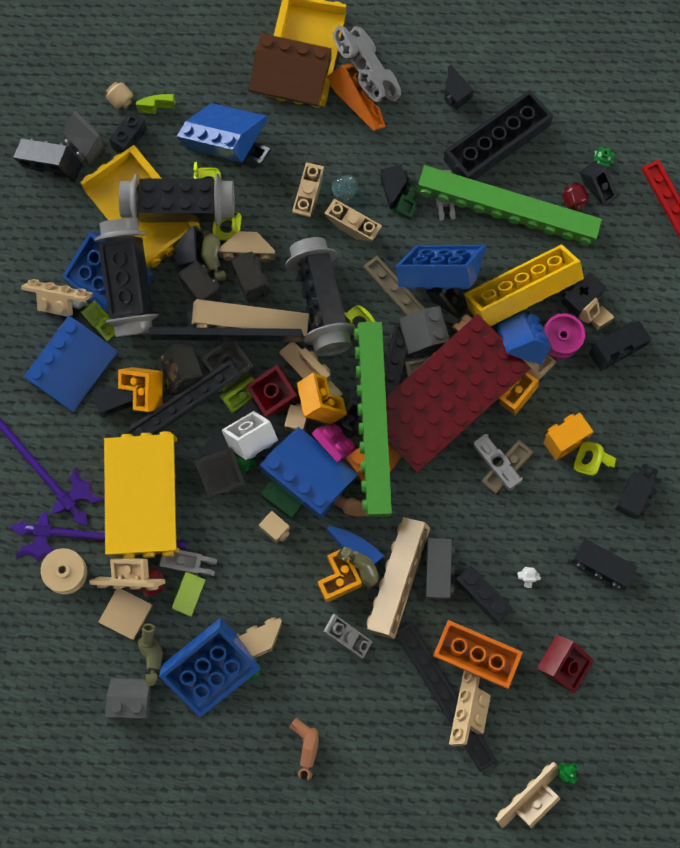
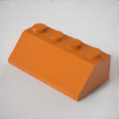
(477, 654)

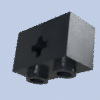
(128, 132)
(590, 286)

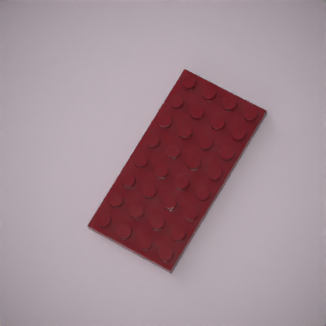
(450, 392)

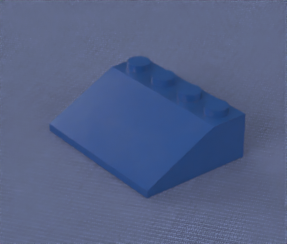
(222, 131)
(440, 266)
(86, 270)
(71, 364)
(308, 472)
(209, 667)

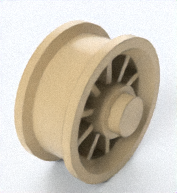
(63, 571)

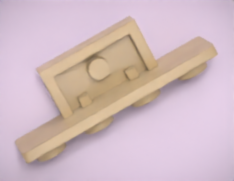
(56, 298)
(306, 363)
(130, 573)
(470, 710)
(533, 801)

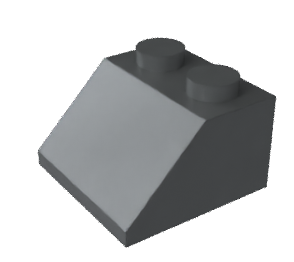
(82, 138)
(424, 330)
(128, 699)

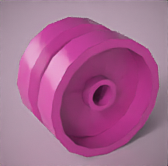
(572, 332)

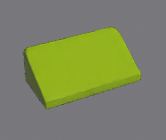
(237, 396)
(188, 594)

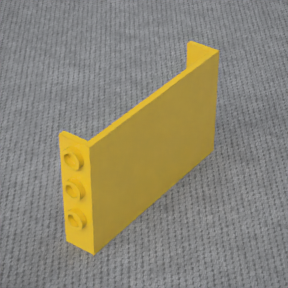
(314, 24)
(104, 192)
(140, 495)

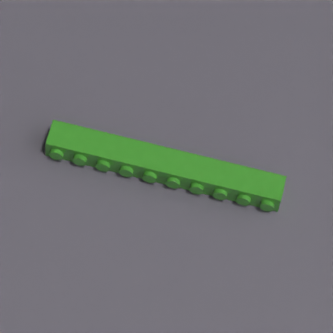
(508, 205)
(374, 420)

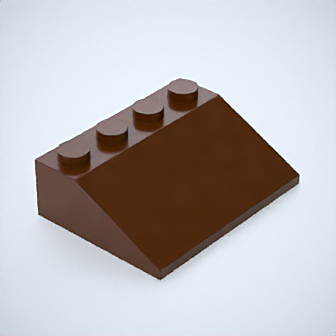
(290, 69)

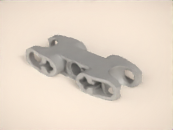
(371, 72)

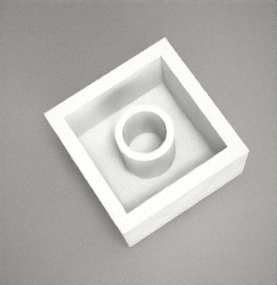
(250, 435)

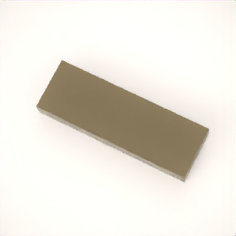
(517, 456)

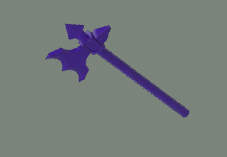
(66, 501)
(40, 548)

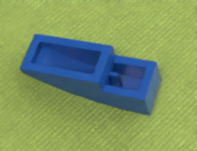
(355, 543)

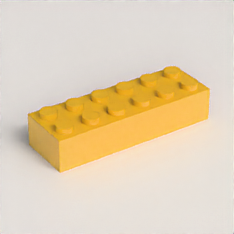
(524, 285)

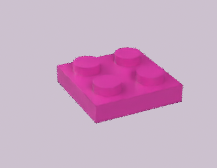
(334, 441)

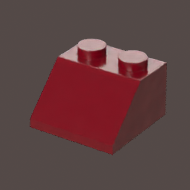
(273, 391)
(565, 663)

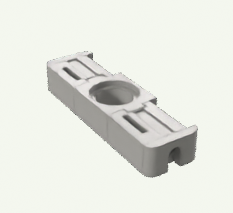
(505, 473)

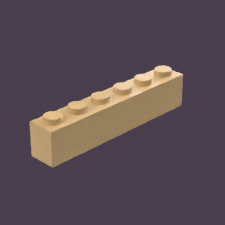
(228, 315)
(398, 578)

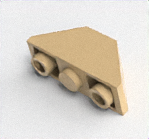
(308, 190)
(352, 222)
(246, 242)
(261, 639)

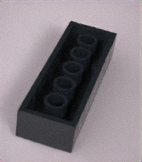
(498, 137)

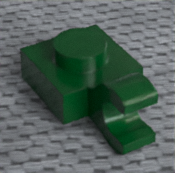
(406, 204)

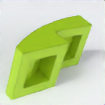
(151, 103)
(97, 318)

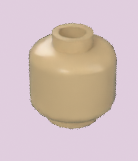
(119, 95)

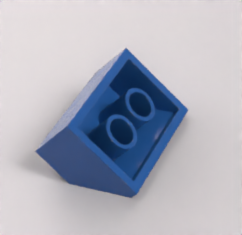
(525, 337)

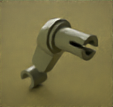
(209, 252)
(366, 567)
(151, 652)

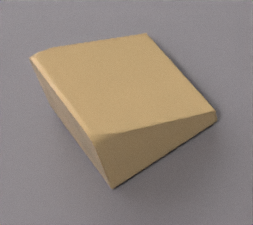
(590, 311)
(602, 319)

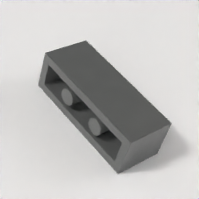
(439, 569)

